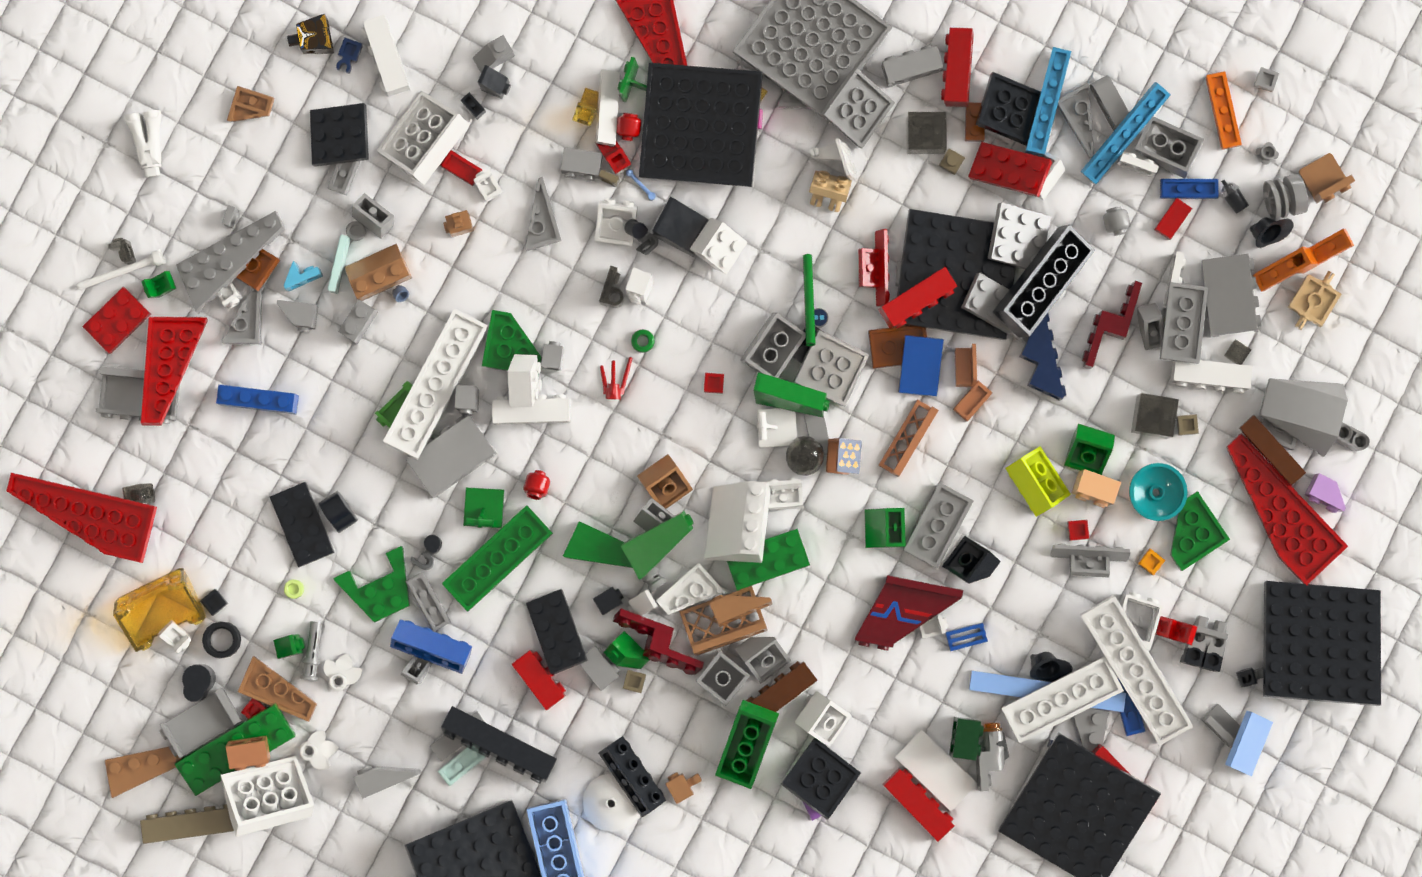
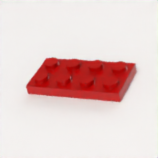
(1010, 169)

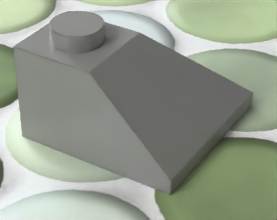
(762, 656)

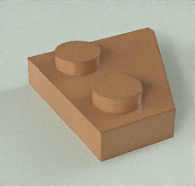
(249, 105)

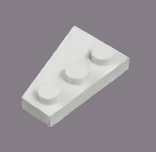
(689, 590)

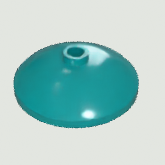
(1171, 490)

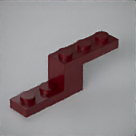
(1111, 324)
(658, 642)

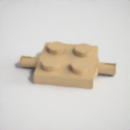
(1314, 300)

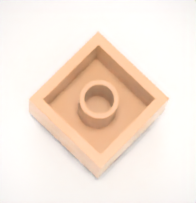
(1095, 488)

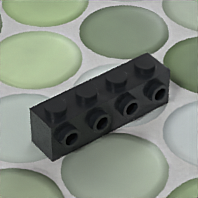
(632, 776)

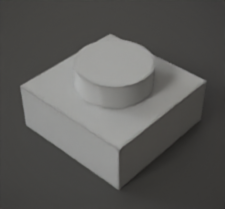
(1266, 79)
(231, 216)

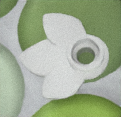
(342, 669)
(321, 750)

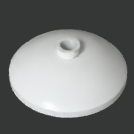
(596, 804)

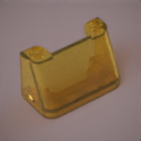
(154, 605)

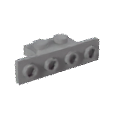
(1090, 560)

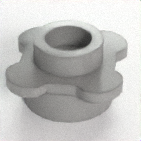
(1273, 154)

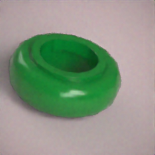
(636, 335)

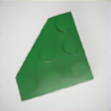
(504, 340)
(1195, 533)

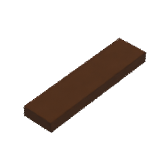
(1272, 450)

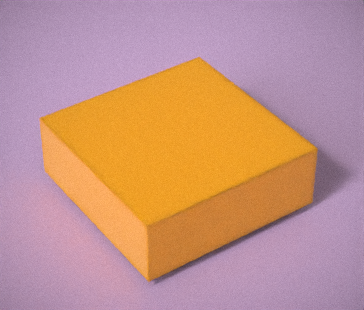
(1151, 561)

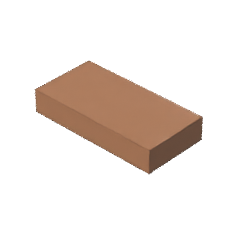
(972, 401)

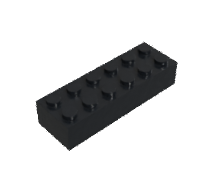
(1044, 281)
(498, 744)

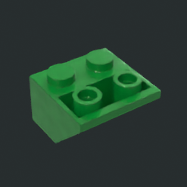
(885, 528)

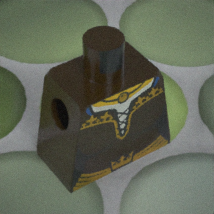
(313, 36)

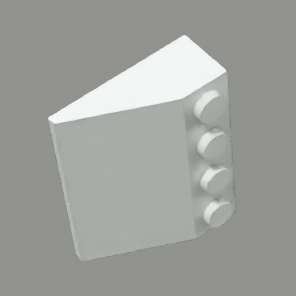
(423, 137)
(738, 522)
(266, 796)

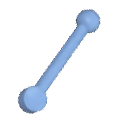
(651, 195)

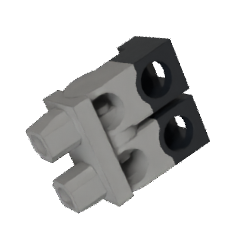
(1207, 646)

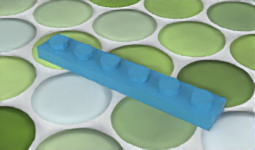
(1048, 102)
(1125, 132)

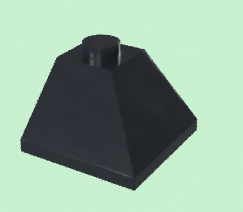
(971, 561)

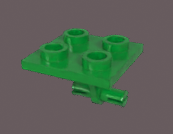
(629, 80)
(483, 507)

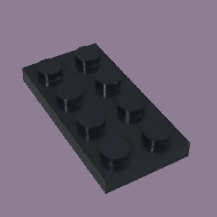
(302, 524)
(556, 632)

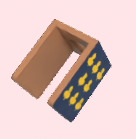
(843, 456)

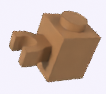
(458, 223)
(680, 787)

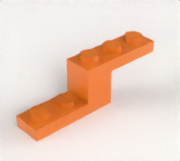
(1303, 260)

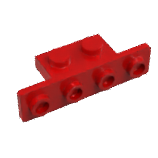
(874, 267)

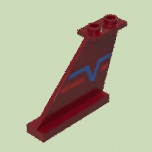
(902, 609)

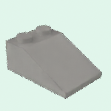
(1169, 146)
(379, 778)

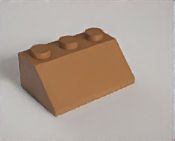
(378, 272)

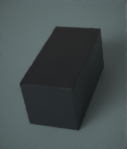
(473, 106)

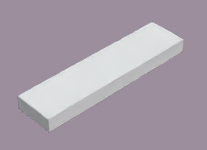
(607, 107)

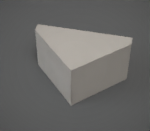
(416, 670)

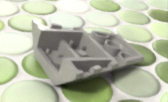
(1306, 410)

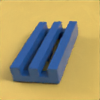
(982, 632)

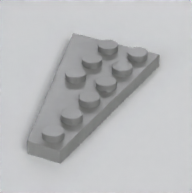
(223, 261)

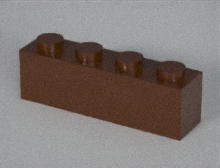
(785, 687)

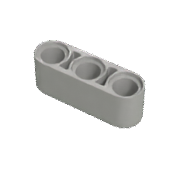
(1109, 101)
(1350, 436)

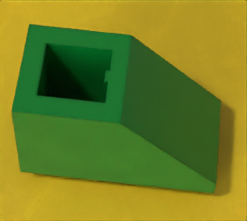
(289, 646)

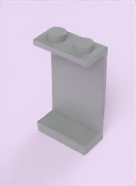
(200, 723)

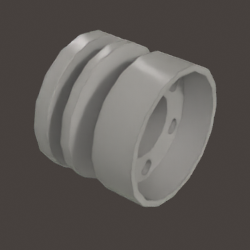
(1285, 197)

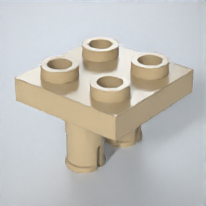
(831, 187)

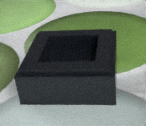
(214, 602)

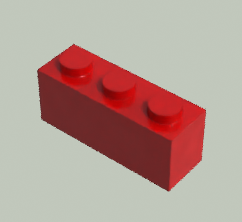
(539, 679)

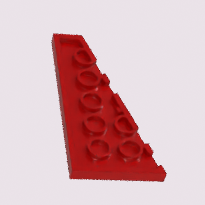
(656, 29)

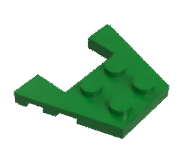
(383, 595)

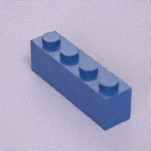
(257, 399)
(431, 646)

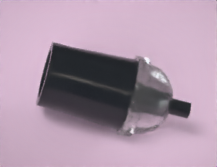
(1233, 196)

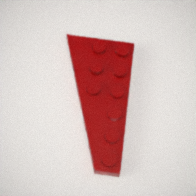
(168, 354)

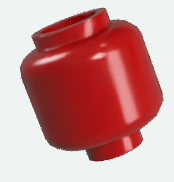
(628, 126)
(536, 485)

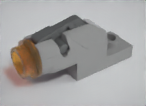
(993, 756)

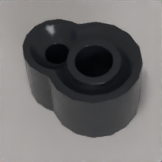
(338, 511)
(197, 682)

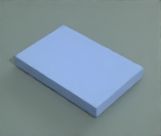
(1248, 743)

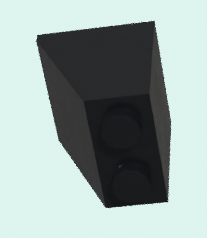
(679, 226)

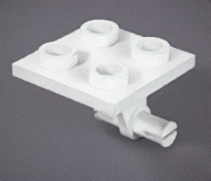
(836, 151)
(776, 427)

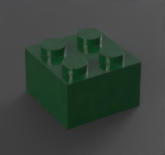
(966, 738)

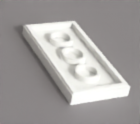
(936, 770)

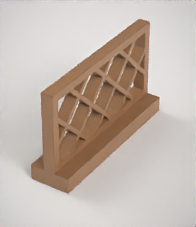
(724, 638)

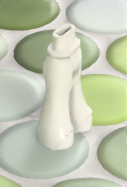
(148, 152)

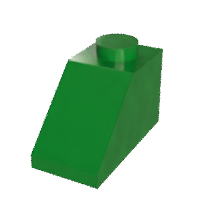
(626, 652)

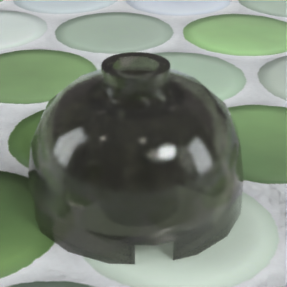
(804, 456)

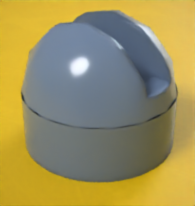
(400, 297)

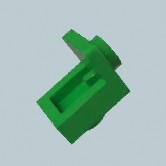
(159, 285)

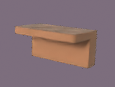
(966, 366)

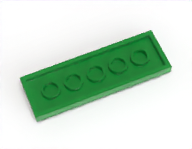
(497, 558)
(207, 764)

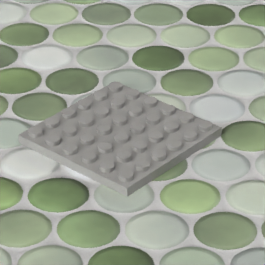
(811, 45)

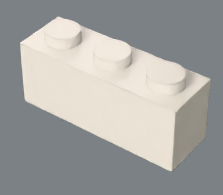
(639, 286)

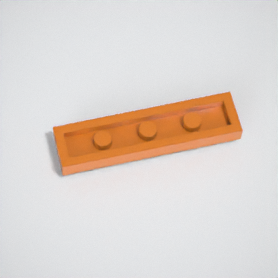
(1223, 110)

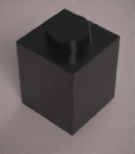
(608, 600)

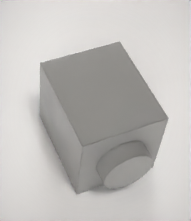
(552, 356)

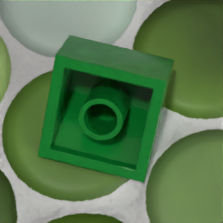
(1089, 449)

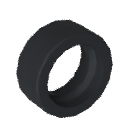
(207, 636)

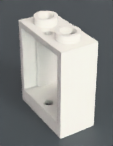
(1151, 603)

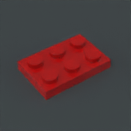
(116, 320)

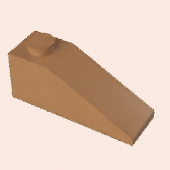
(732, 608)

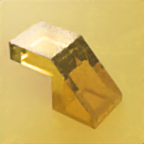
(587, 108)

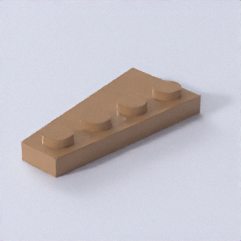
(270, 688)
(135, 769)

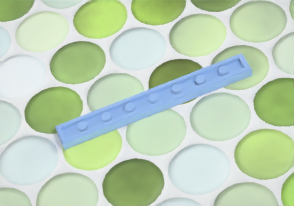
(1022, 686)

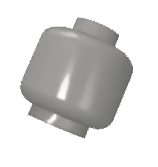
(1116, 220)

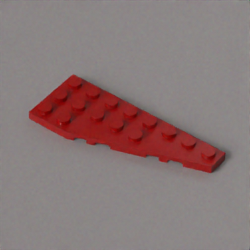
(104, 521)
(1293, 526)

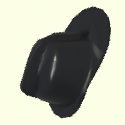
(1271, 231)
(1047, 667)

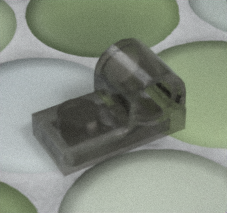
(609, 289)

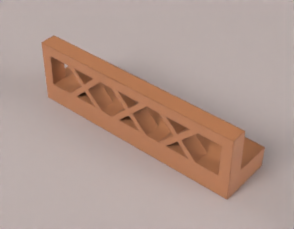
(913, 443)

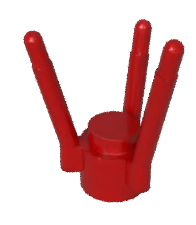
(612, 390)

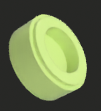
(294, 589)

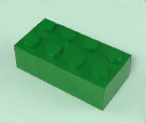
(780, 556)
(747, 744)

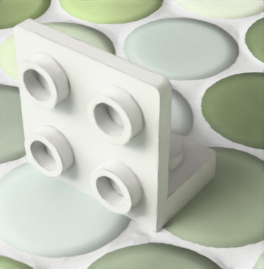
(1135, 161)

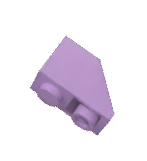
(1327, 492)

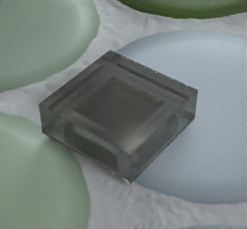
(1237, 352)

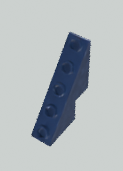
(1041, 353)

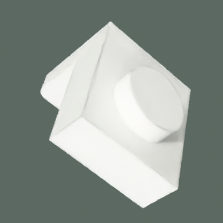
(487, 185)
(229, 296)
(934, 627)
(175, 636)

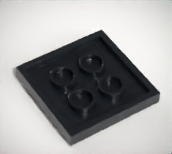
(1008, 108)
(339, 134)
(820, 778)

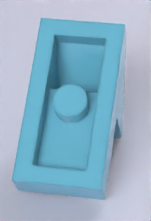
(296, 278)

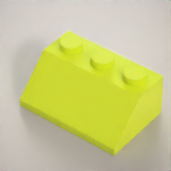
(1038, 481)

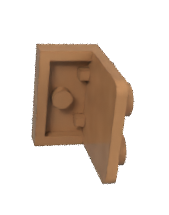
(1325, 178)

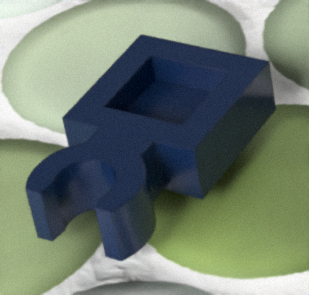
(349, 52)

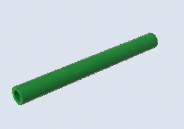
(809, 300)

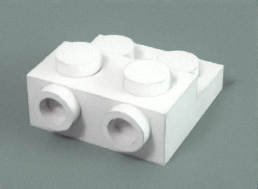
(612, 220)

